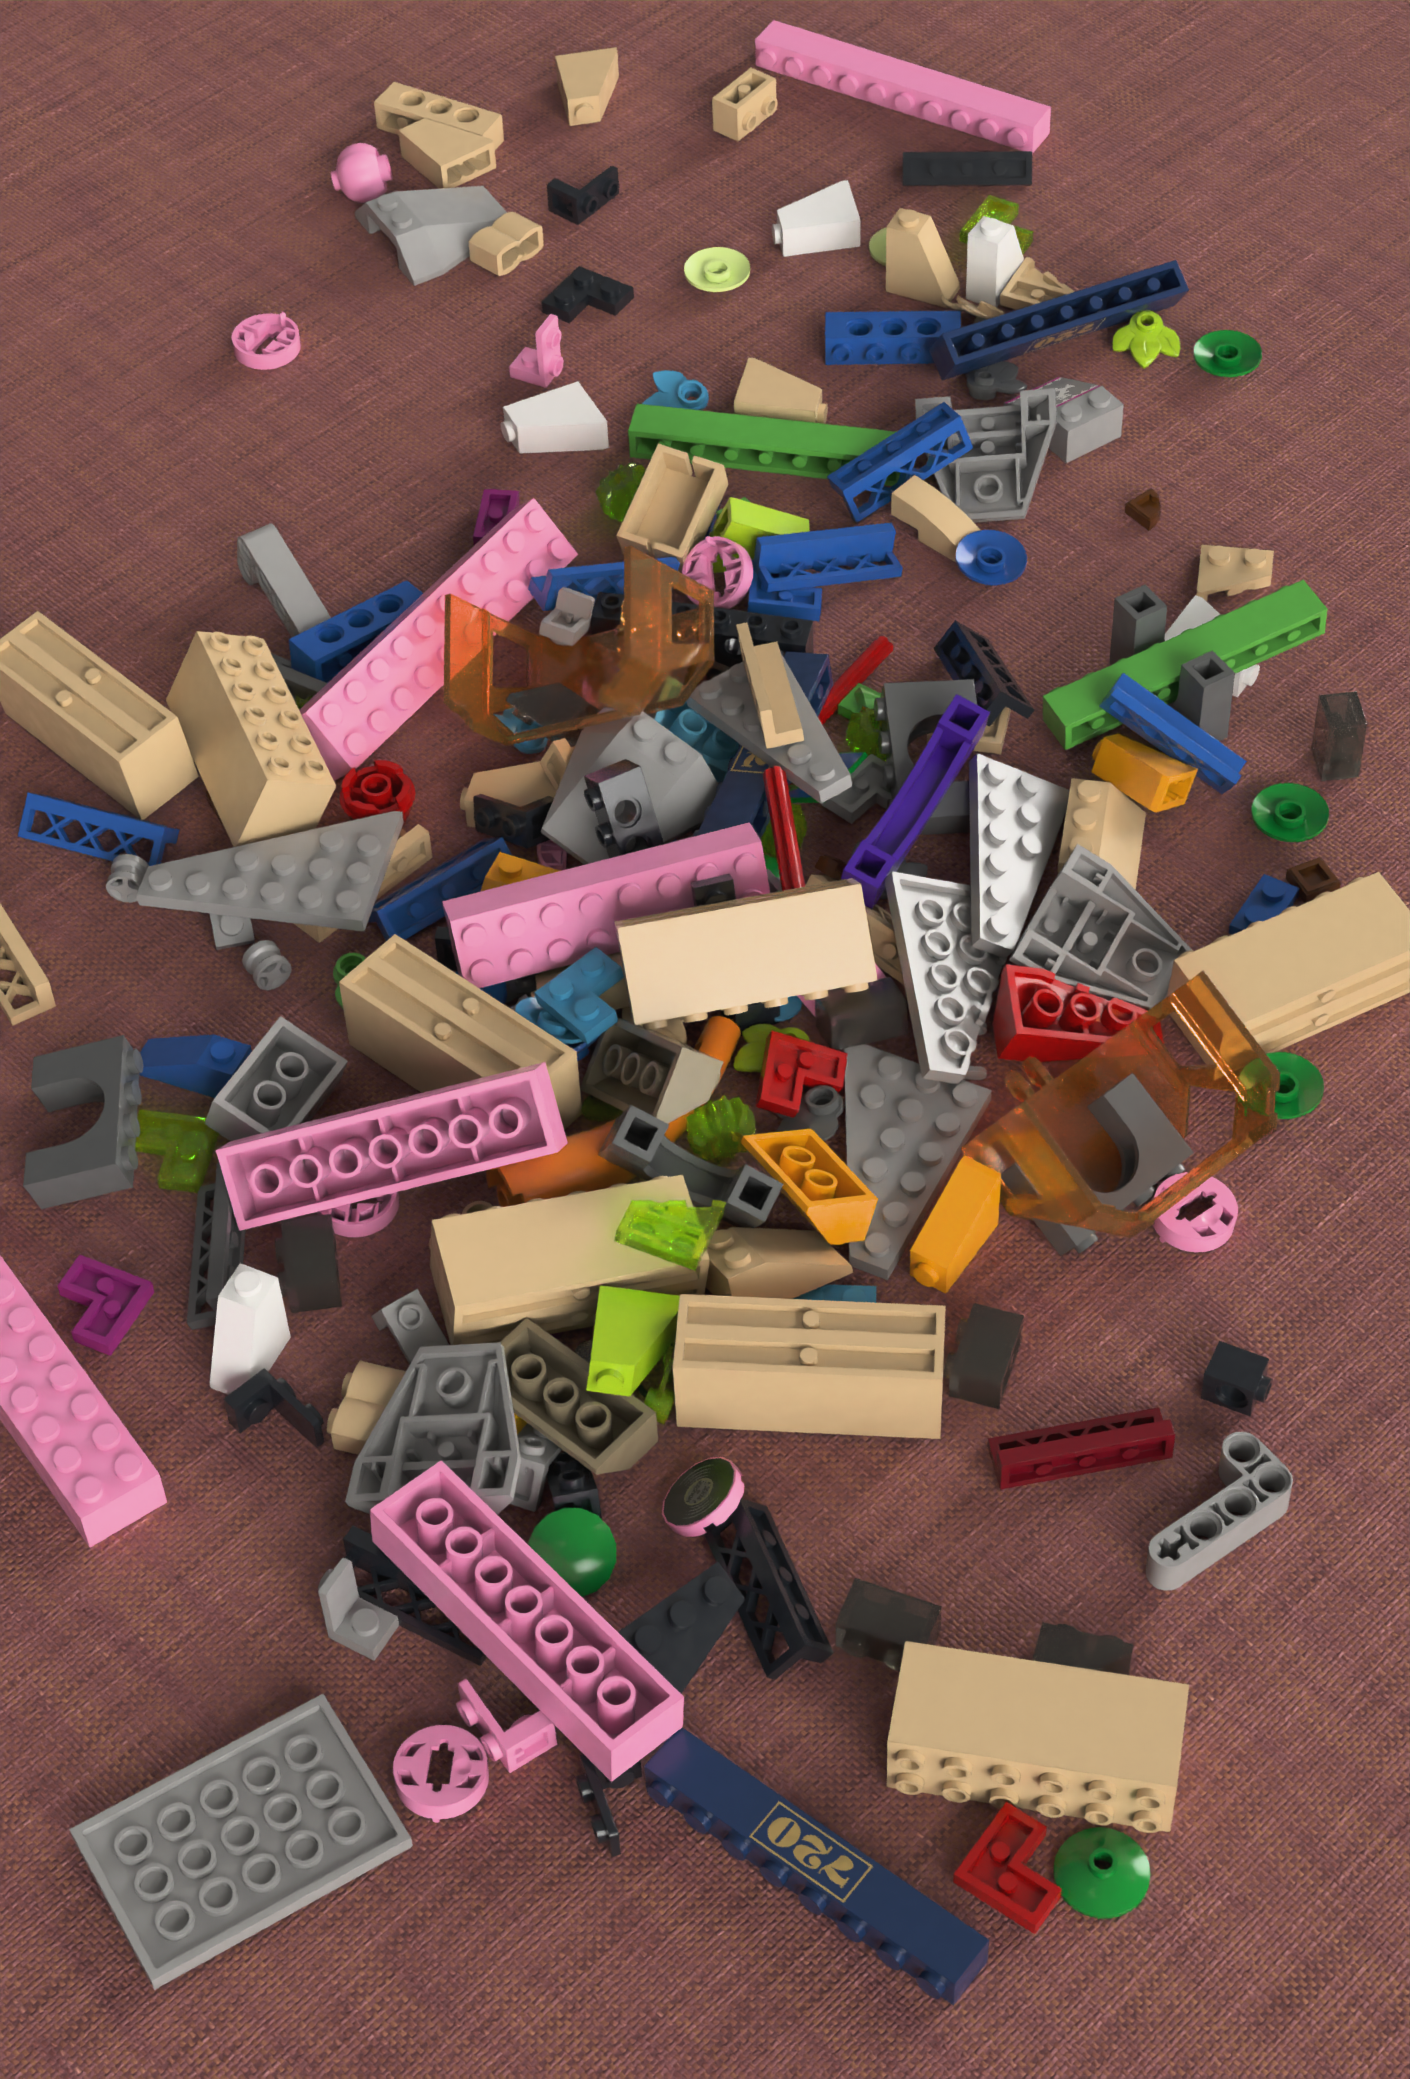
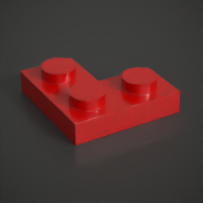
(790, 1065)
(998, 1872)

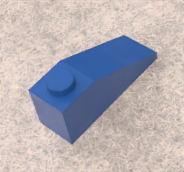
(194, 1062)

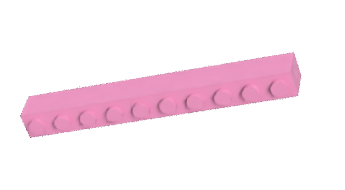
(903, 86)

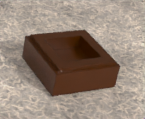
(1312, 879)

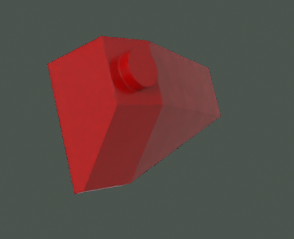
(1054, 1019)

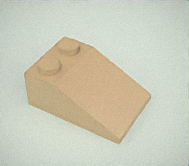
(771, 1263)

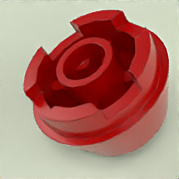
(377, 791)

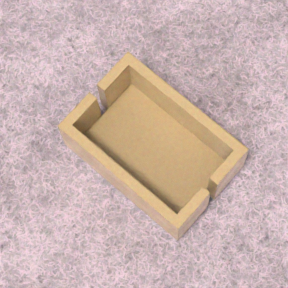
(672, 506)

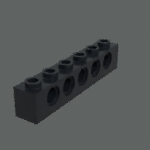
(790, 633)

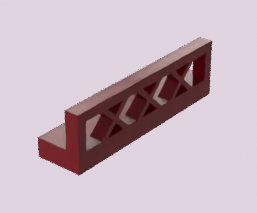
(1081, 1448)

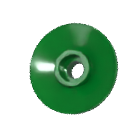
(1227, 353)
(1290, 812)
(1299, 1087)
(1099, 1891)

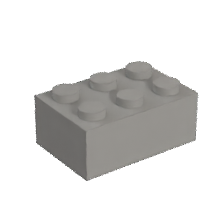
(276, 1084)

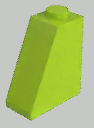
(747, 521)
(629, 1337)

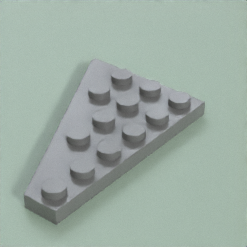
(298, 878)
(942, 973)
(901, 1145)

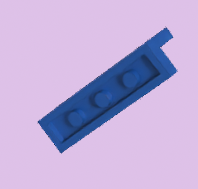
(899, 455)
(824, 552)
(583, 579)
(1173, 733)
(90, 815)
(421, 900)

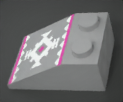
(1085, 417)

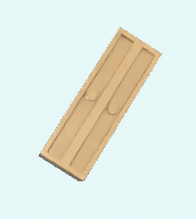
(93, 716)
(249, 739)
(746, 953)
(1308, 964)
(444, 1029)
(548, 1261)
(809, 1366)
(1037, 1736)

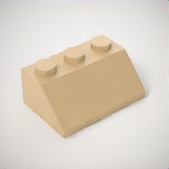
(1104, 824)

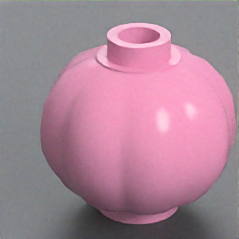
(361, 173)

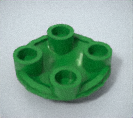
(576, 1547)

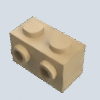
(744, 104)

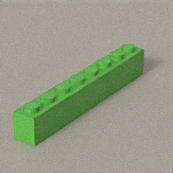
(752, 441)
(1238, 638)

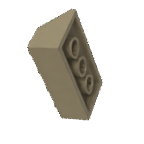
(649, 1072)
(551, 1395)

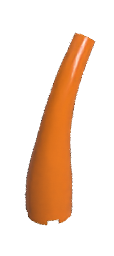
(578, 1163)

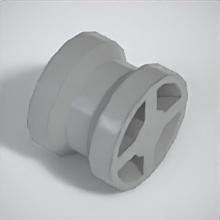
(126, 877)
(266, 965)

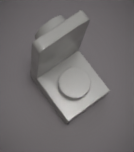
(410, 1324)
(536, 1456)
(351, 1618)

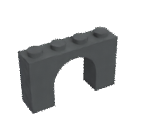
(1204, 681)
(911, 712)
(641, 1148)
(1148, 1152)
(106, 1154)

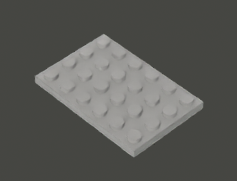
(239, 1840)

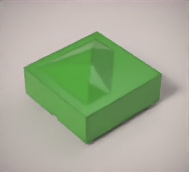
(858, 697)

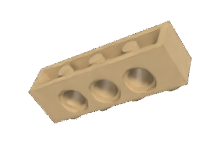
(405, 105)

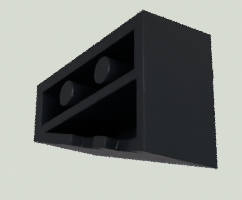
(685, 1625)

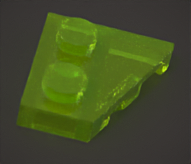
(670, 1229)

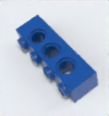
(885, 336)
(337, 641)

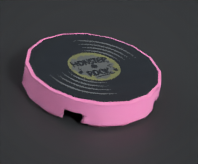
(703, 1496)

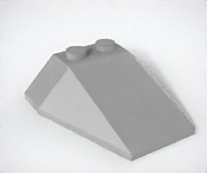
(430, 226)
(1006, 457)
(673, 771)
(1100, 934)
(446, 1409)

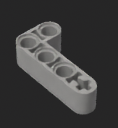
(268, 561)
(1179, 1556)

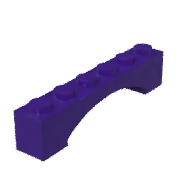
(918, 798)

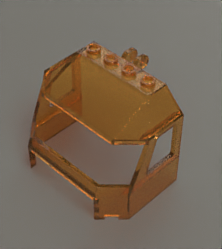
(638, 667)
(1072, 1154)

